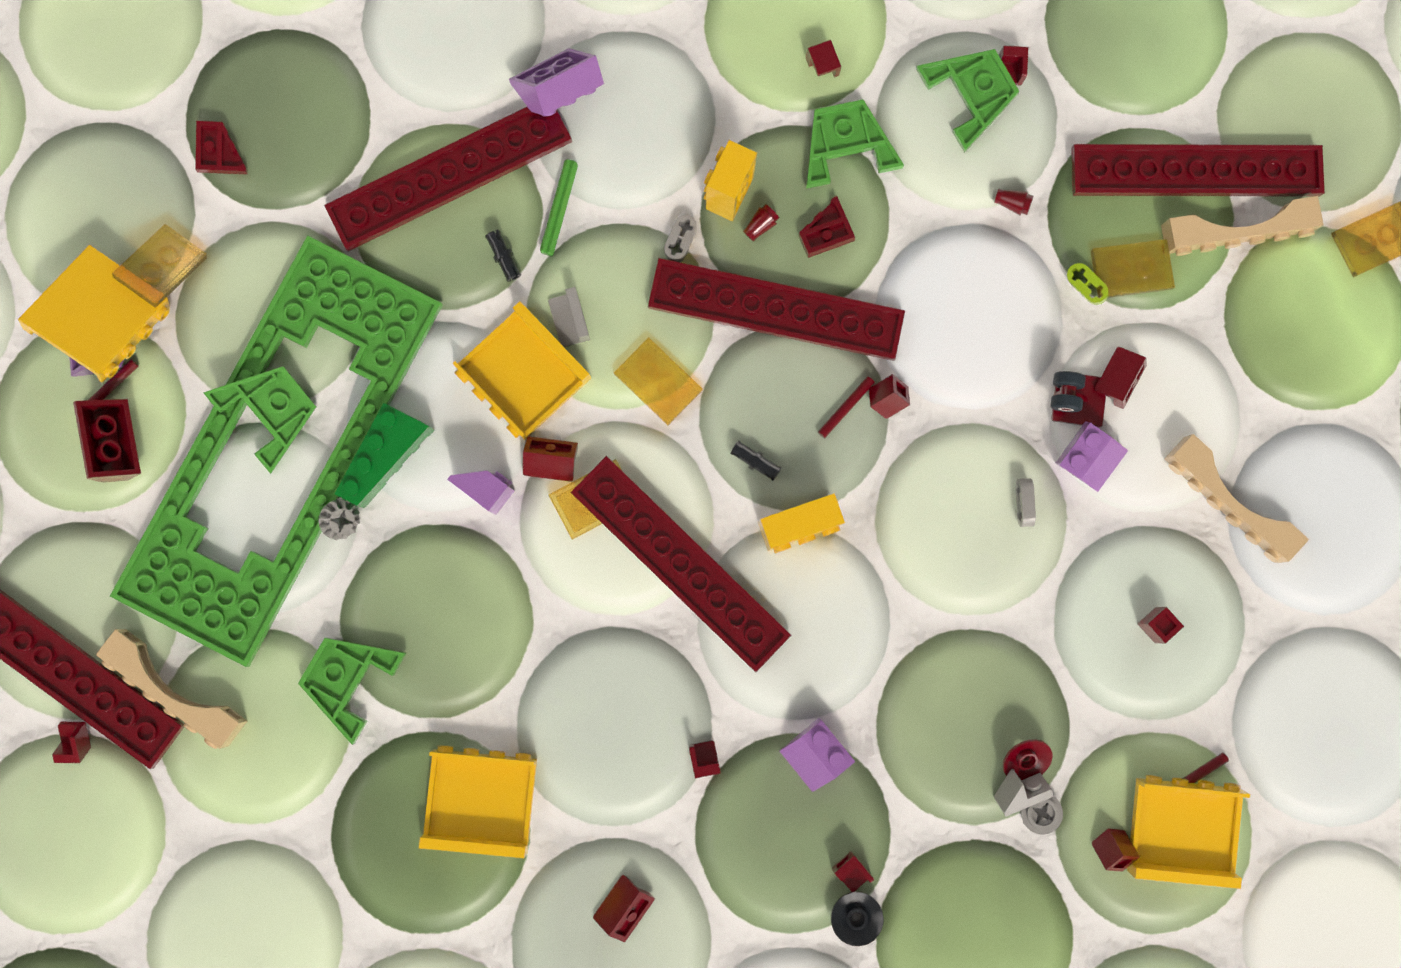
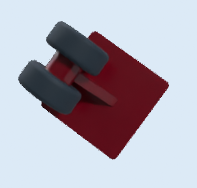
(1076, 399)

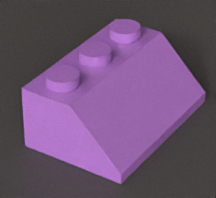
(558, 81)

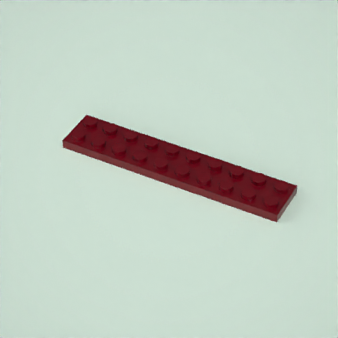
(1197, 170)
(445, 175)
(776, 309)
(681, 564)
(84, 685)

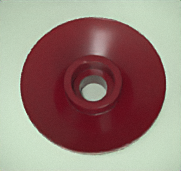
(1028, 758)

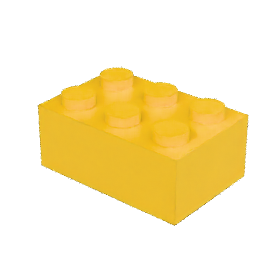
(729, 180)
(801, 523)

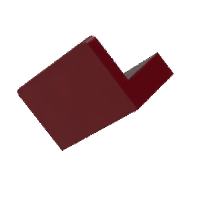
(1121, 376)
(549, 458)
(623, 909)

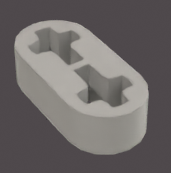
(674, 237)
(1025, 502)

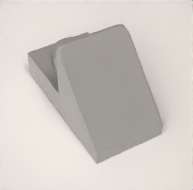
(1020, 794)

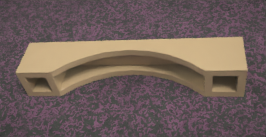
(1194, 233)
(1197, 465)
(131, 659)

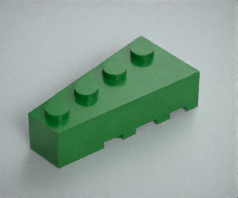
(381, 454)

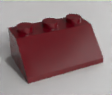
(107, 440)

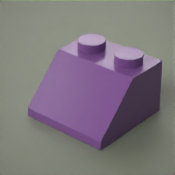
(1091, 456)
(485, 488)
(817, 755)

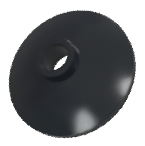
(861, 931)

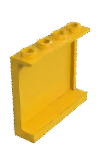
(92, 315)
(522, 372)
(479, 802)
(1186, 831)

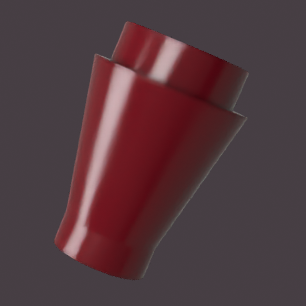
(1015, 201)
(761, 222)

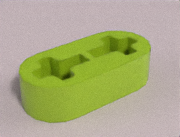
(1092, 279)

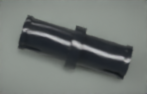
(503, 255)
(755, 460)

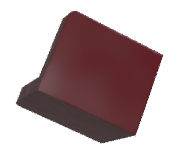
(823, 59)
(1016, 62)
(889, 396)
(1160, 625)
(73, 743)
(704, 759)
(1115, 850)
(852, 872)

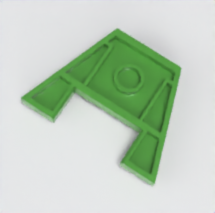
(981, 84)
(843, 132)
(276, 402)
(337, 674)

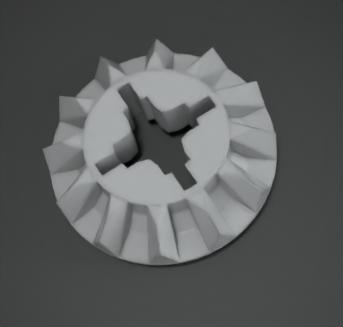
(334, 510)
(1043, 825)

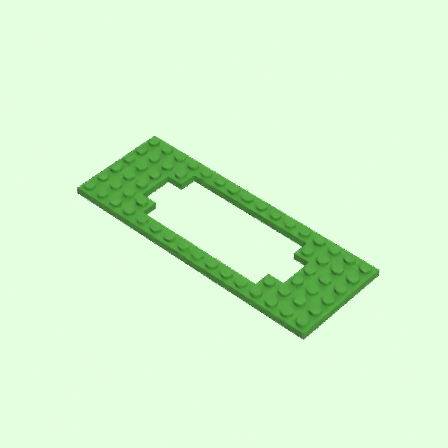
(203, 596)

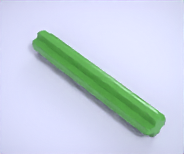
(558, 207)

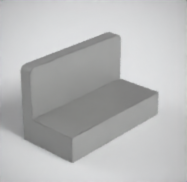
(569, 318)

